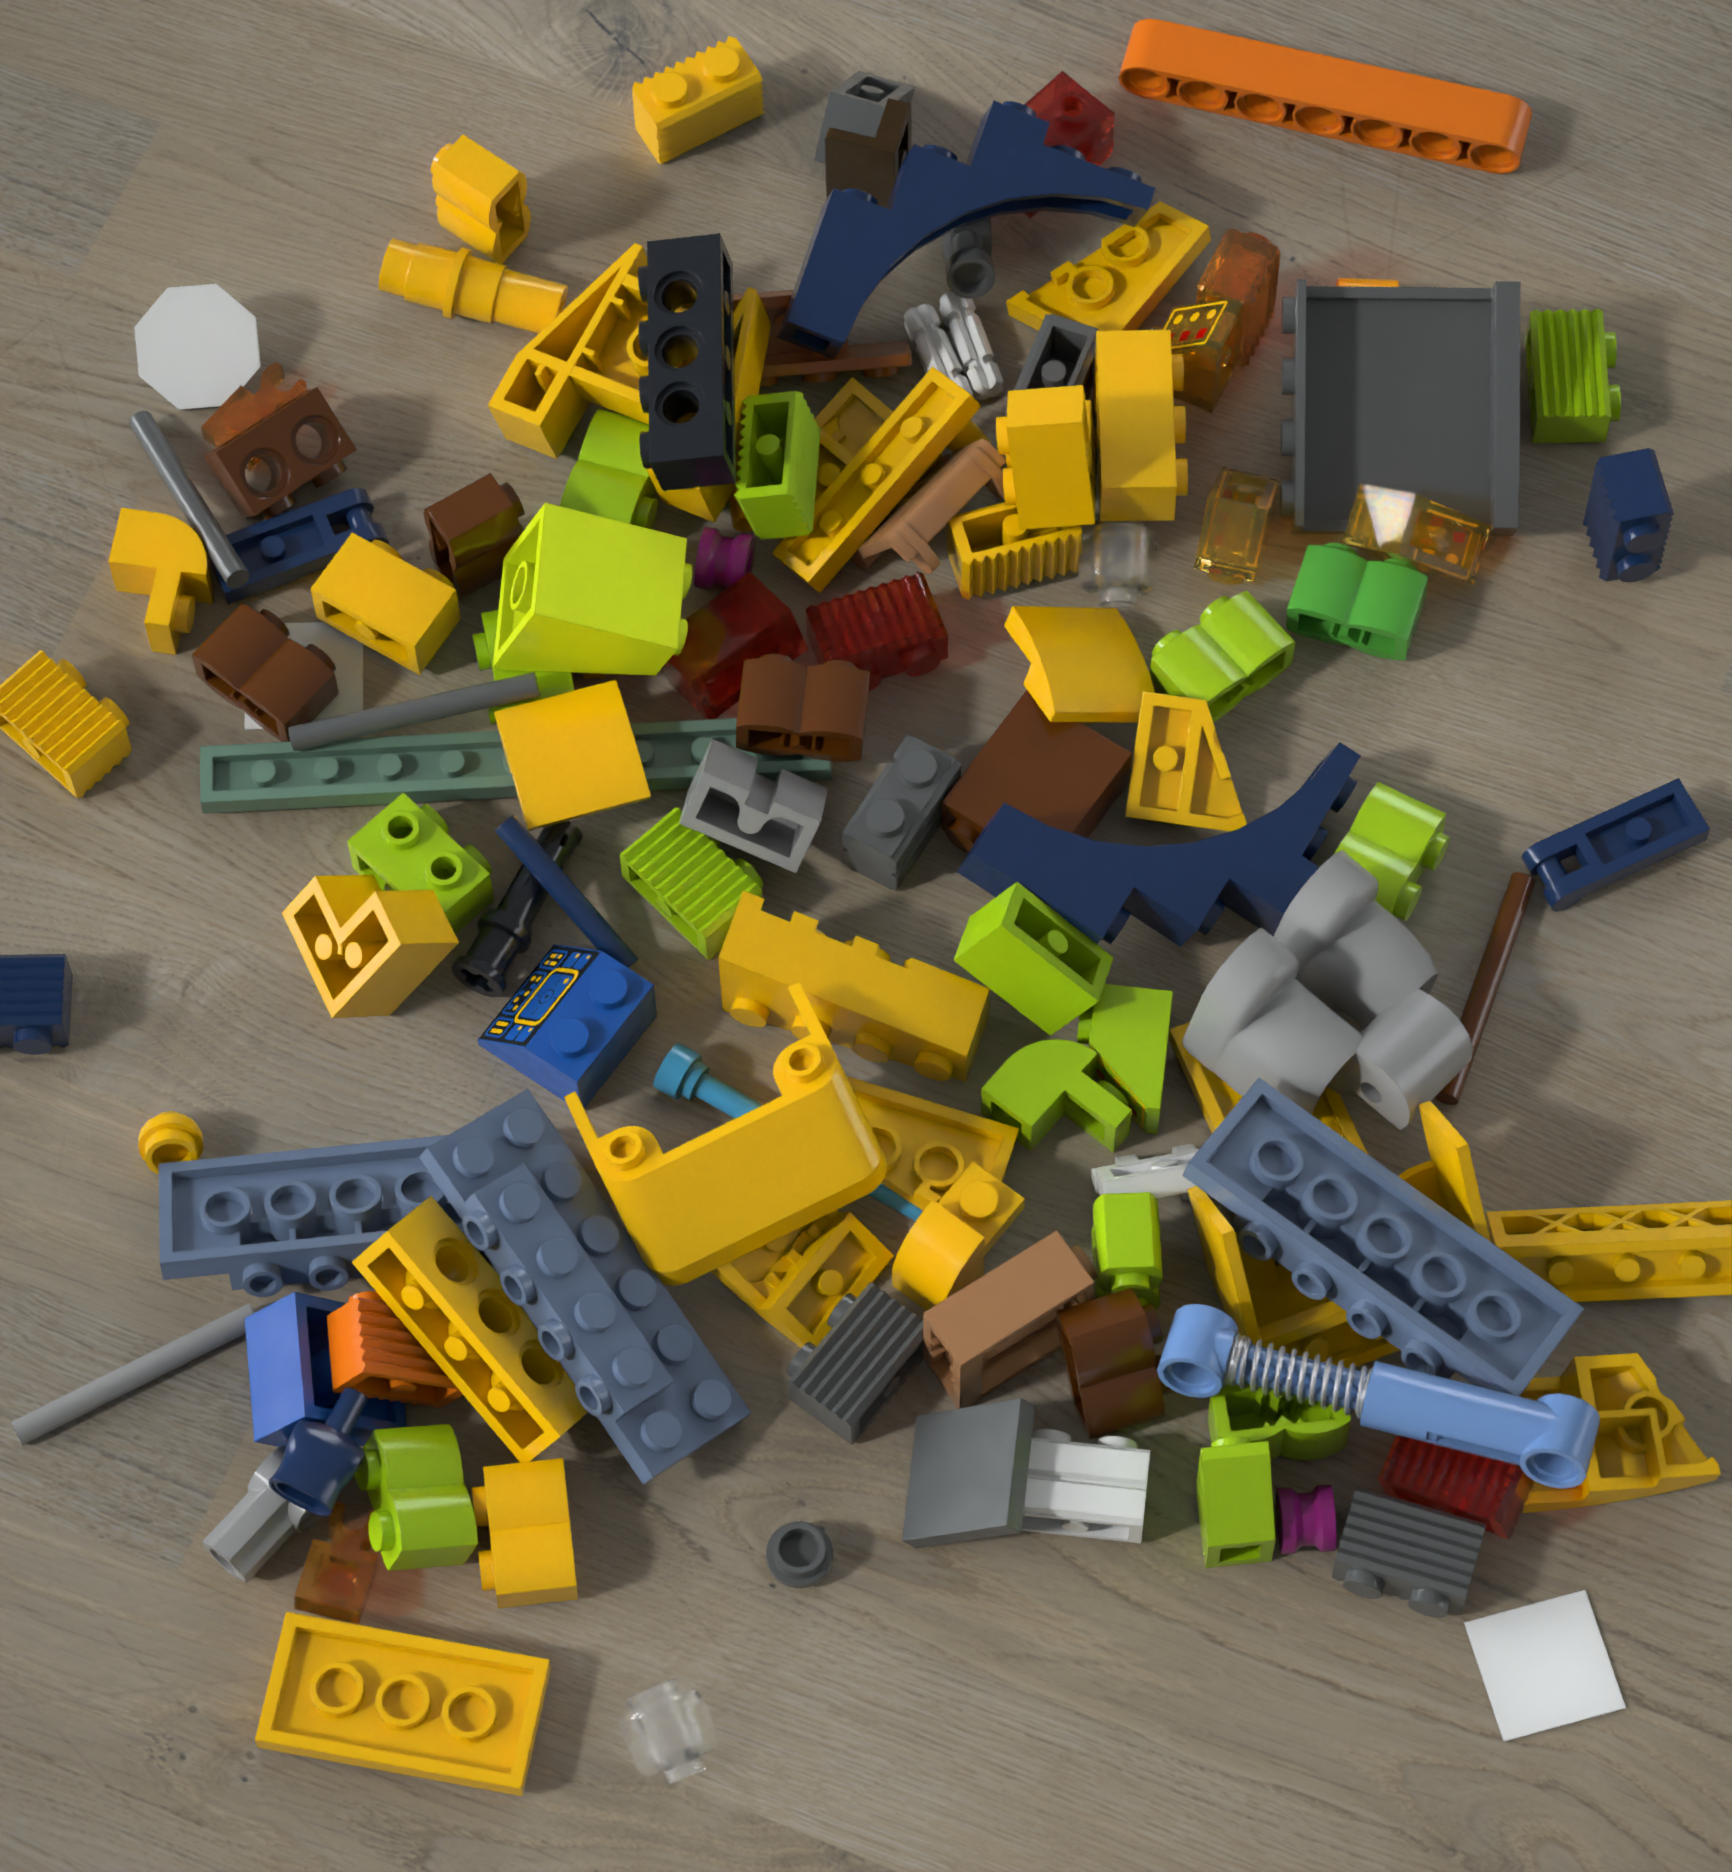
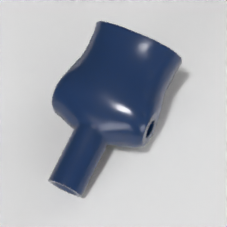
(321, 1457)

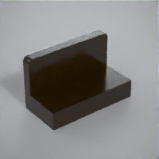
(868, 161)

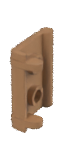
(933, 504)

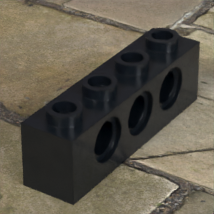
(704, 447)

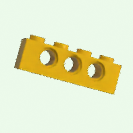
(472, 1329)

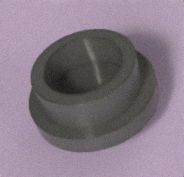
(799, 1554)

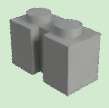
(751, 810)

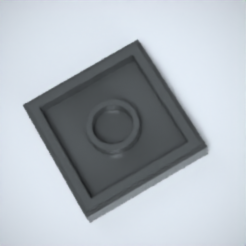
(968, 1473)

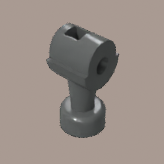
(969, 260)

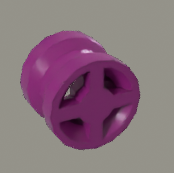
(722, 558)
(1306, 1519)

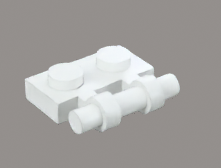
(1155, 1174)

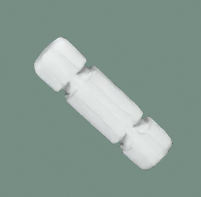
(933, 344)
(971, 346)

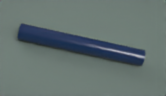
(564, 891)

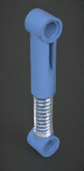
(1545, 1437)

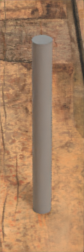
(131, 1376)

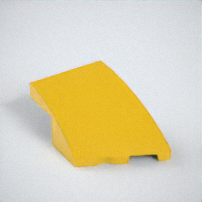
(1639, 1437)

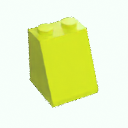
(591, 596)

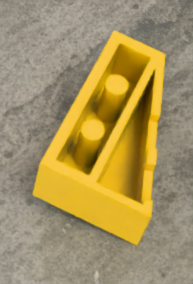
(1138, 425)

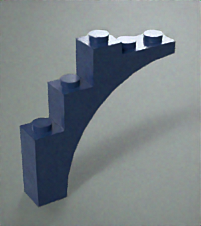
(934, 194)
(1168, 885)

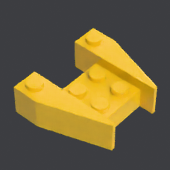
(597, 358)

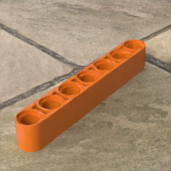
(1326, 96)

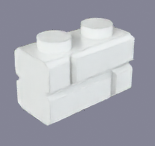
(1086, 1487)

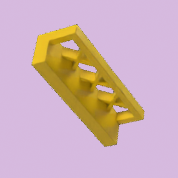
(1623, 1254)

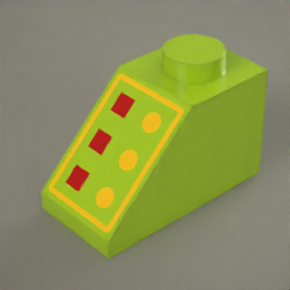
(1131, 1042)

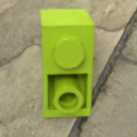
(1235, 1502)

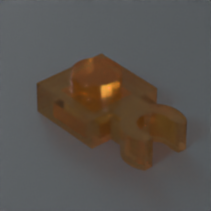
(245, 408)
(338, 1573)

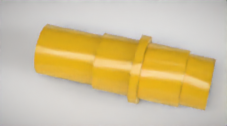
(469, 286)

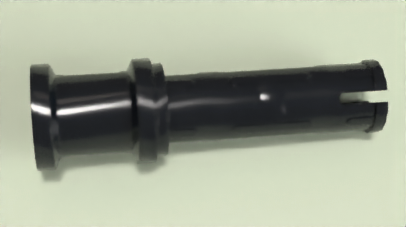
(506, 929)

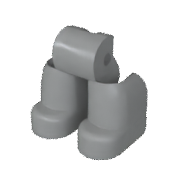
(1333, 952)

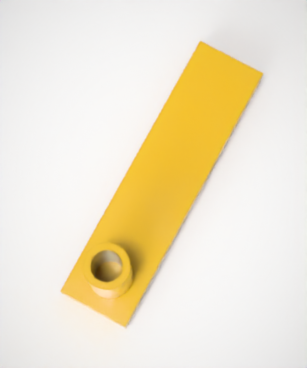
(879, 476)

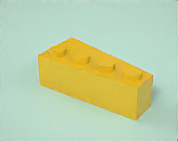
(857, 993)

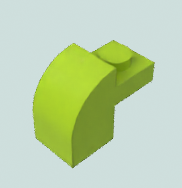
(1054, 1081)

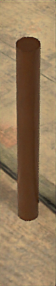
(1491, 973)

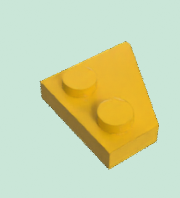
(1180, 767)

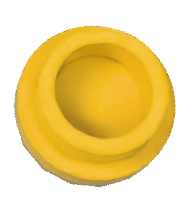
(169, 1139)

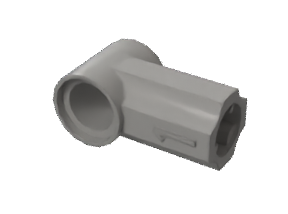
(257, 1524)

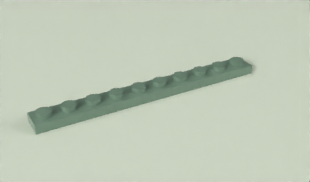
(440, 767)

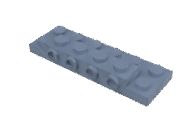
(289, 1212)
(1378, 1247)
(584, 1286)

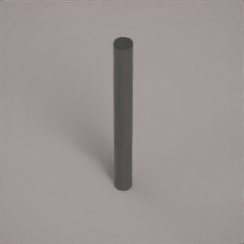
(189, 499)
(414, 711)

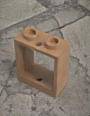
(1005, 1319)

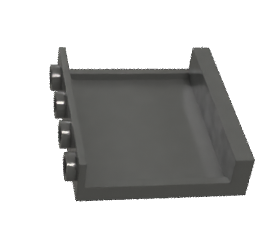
(1404, 398)

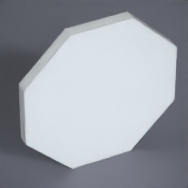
(197, 346)

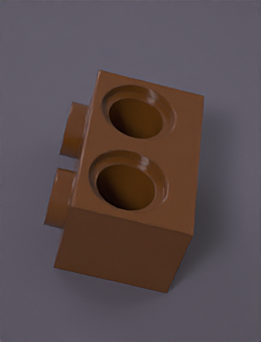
(275, 443)

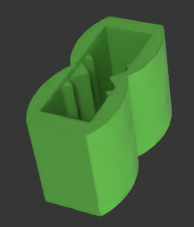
(1357, 601)

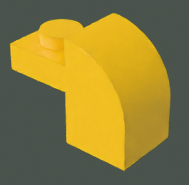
(168, 562)
(953, 1236)

